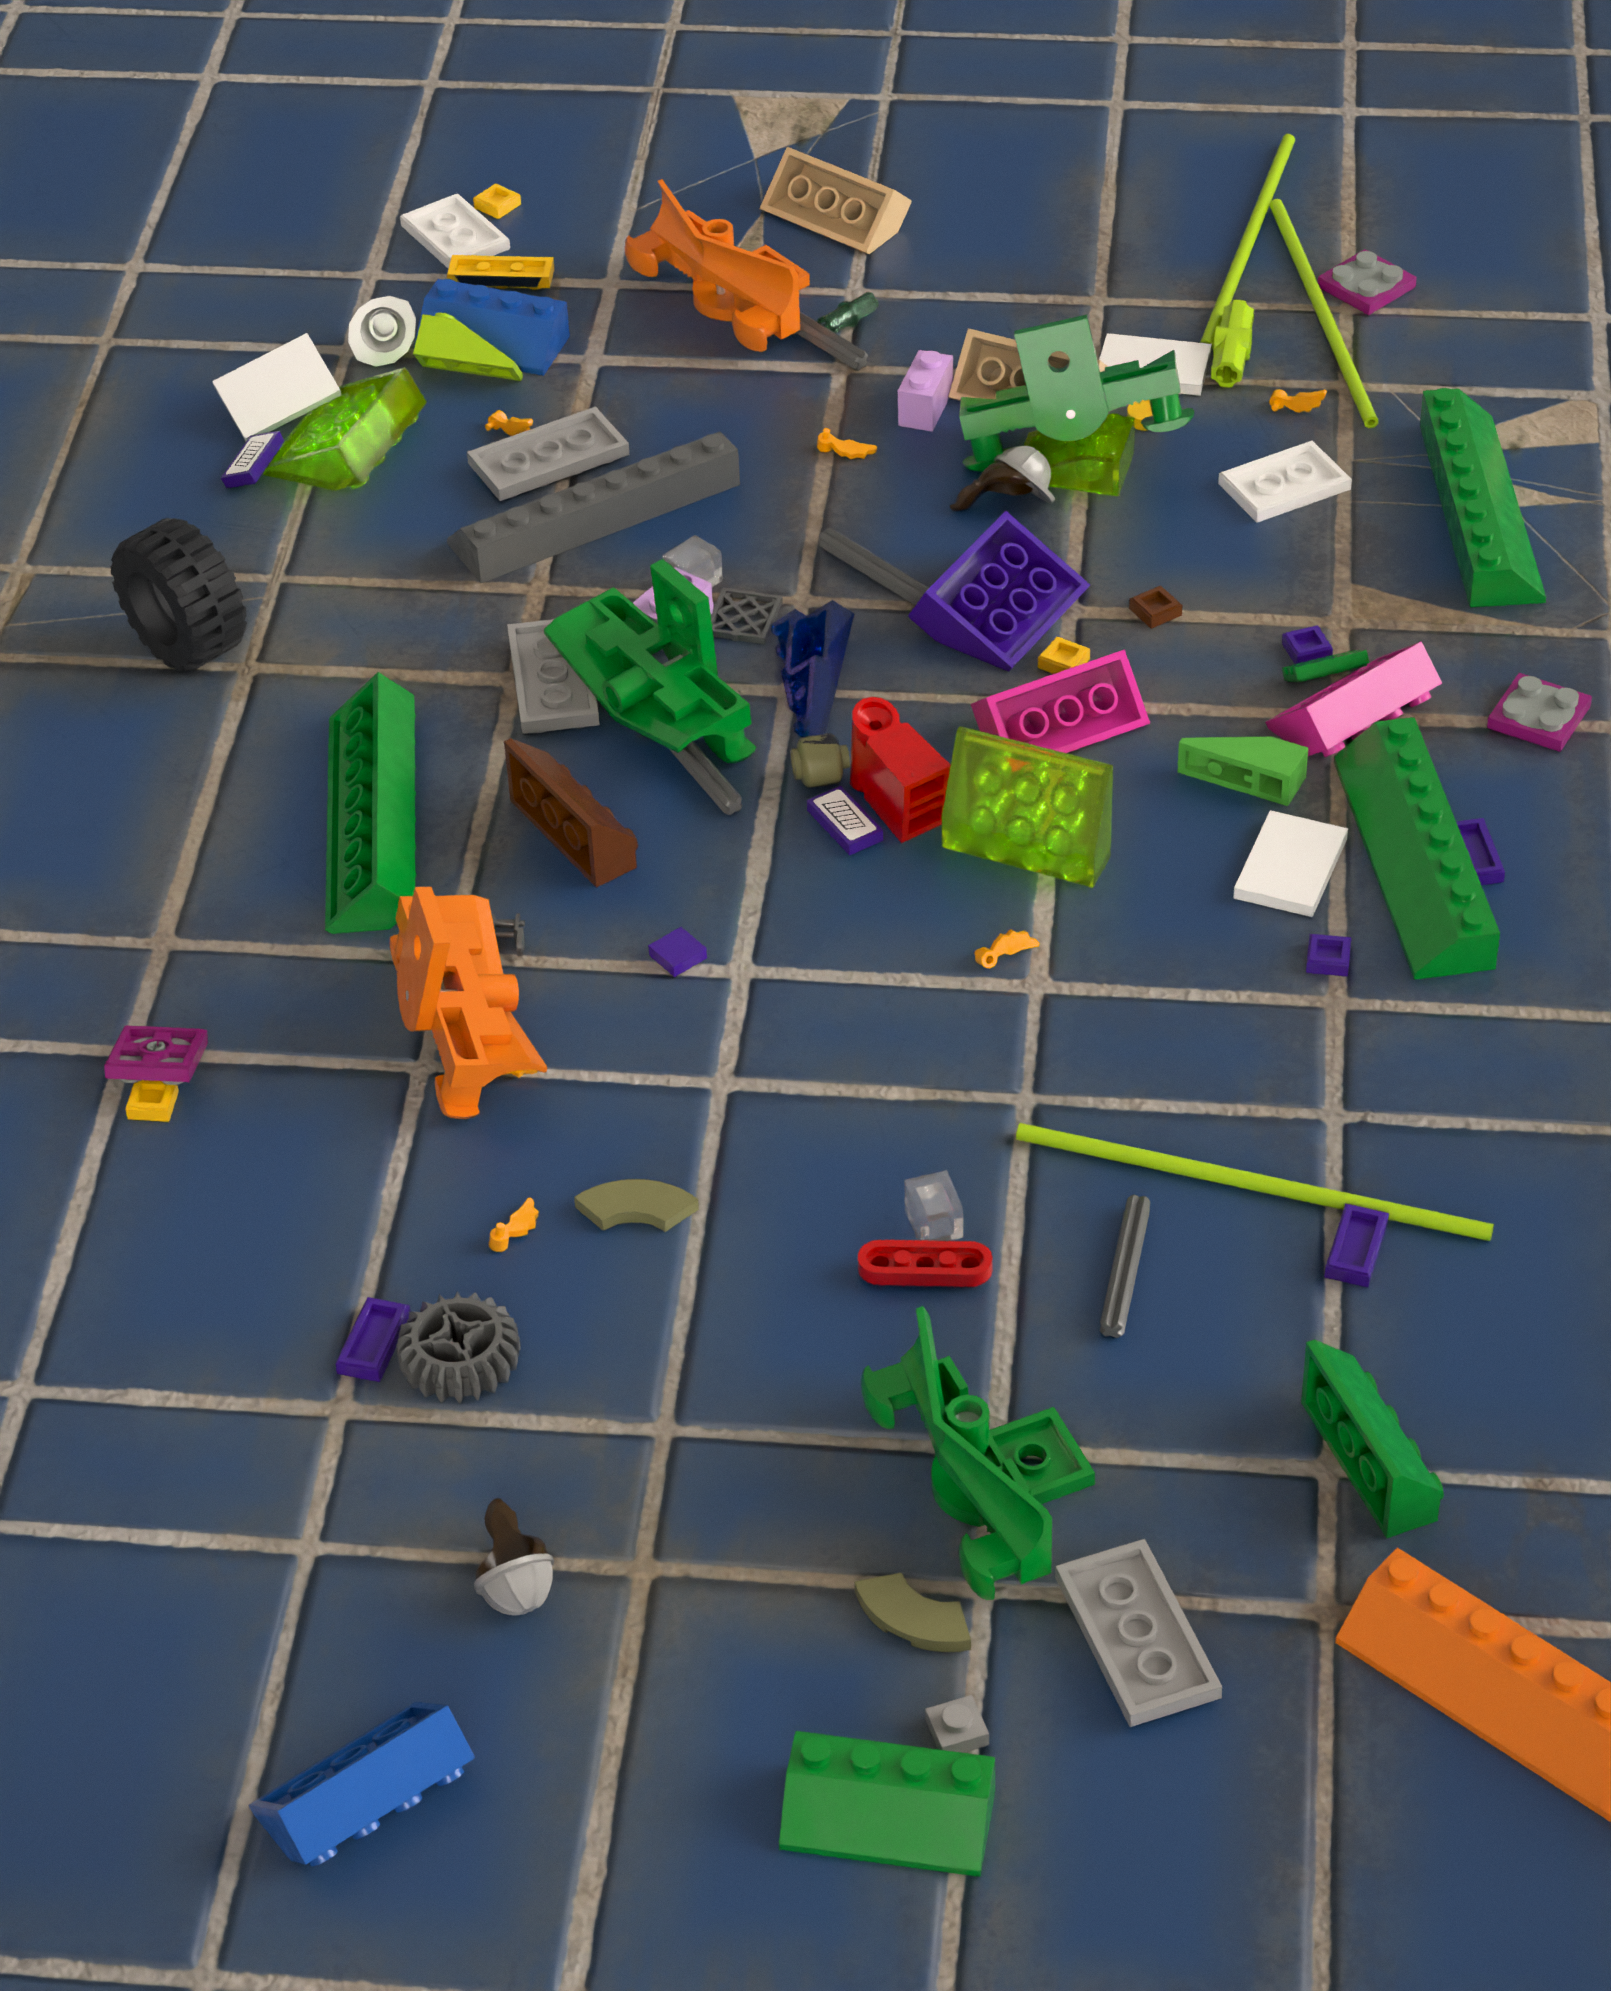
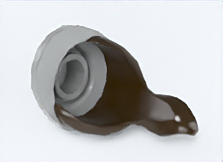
(1012, 473)
(518, 1568)

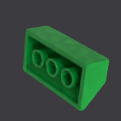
(1368, 1441)
(887, 1803)

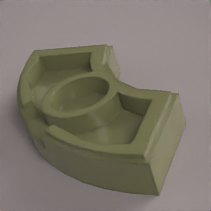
(636, 1202)
(906, 1613)

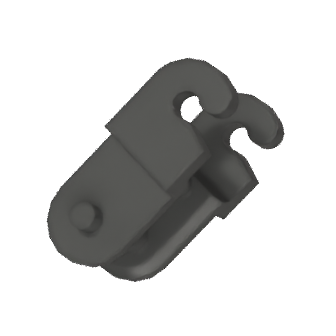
(518, 933)

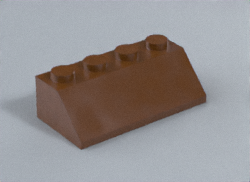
(568, 814)

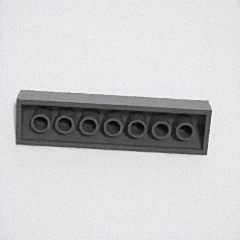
(597, 507)

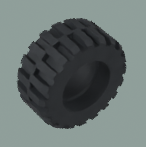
(178, 594)

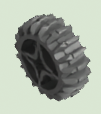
(458, 1347)

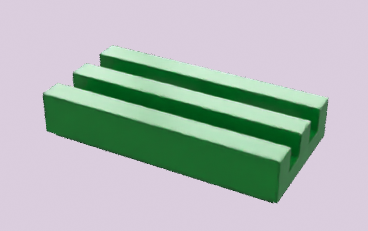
(1325, 666)

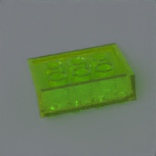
(350, 434)
(1028, 807)

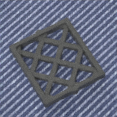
(751, 597)

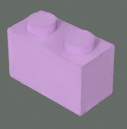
(925, 390)

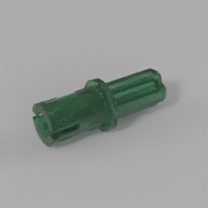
(850, 312)

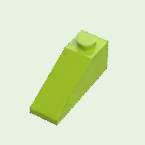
(454, 347)

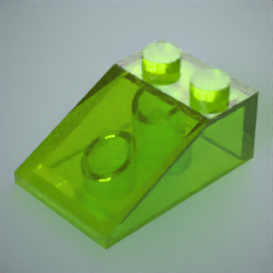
(1091, 463)

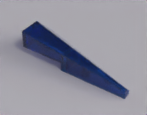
(812, 661)

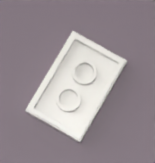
(454, 229)
(1191, 357)
(277, 387)
(1284, 481)
(1290, 863)

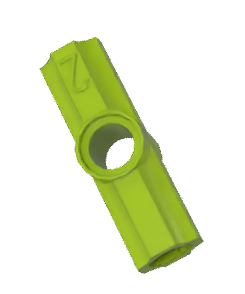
(1232, 343)

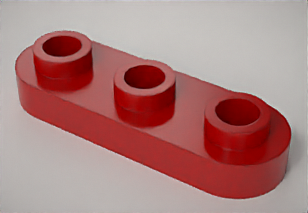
(925, 1263)

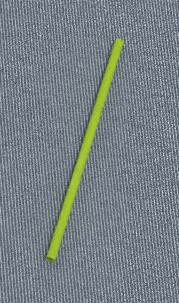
(1249, 237)
(1324, 314)
(1251, 1181)

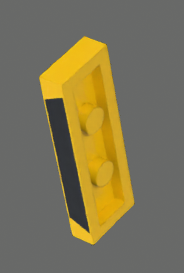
(502, 271)

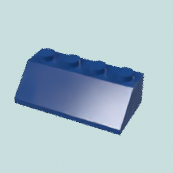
(517, 324)
(364, 1782)

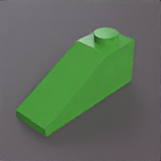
(1250, 765)

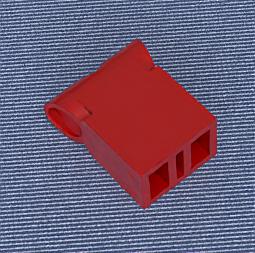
(896, 770)

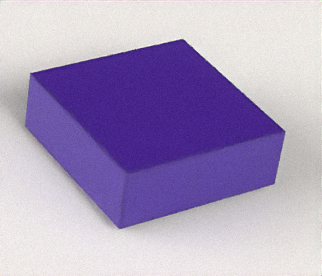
(1306, 644)
(677, 951)
(1328, 955)

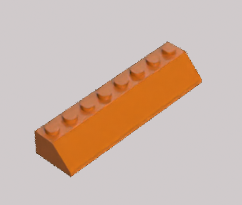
(1486, 1675)

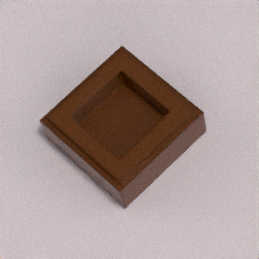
(1155, 607)

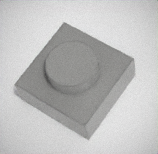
(957, 1725)

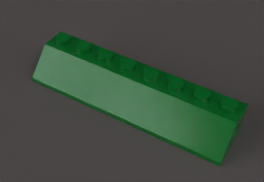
(1478, 501)
(370, 808)
(1417, 852)

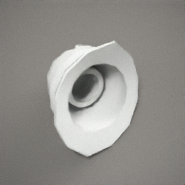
(382, 330)

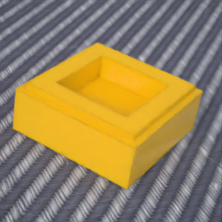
(497, 201)
(1062, 655)
(151, 1101)

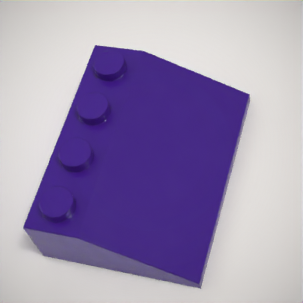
(999, 596)

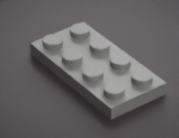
(548, 453)
(545, 684)
(1138, 1632)

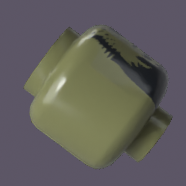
(819, 760)

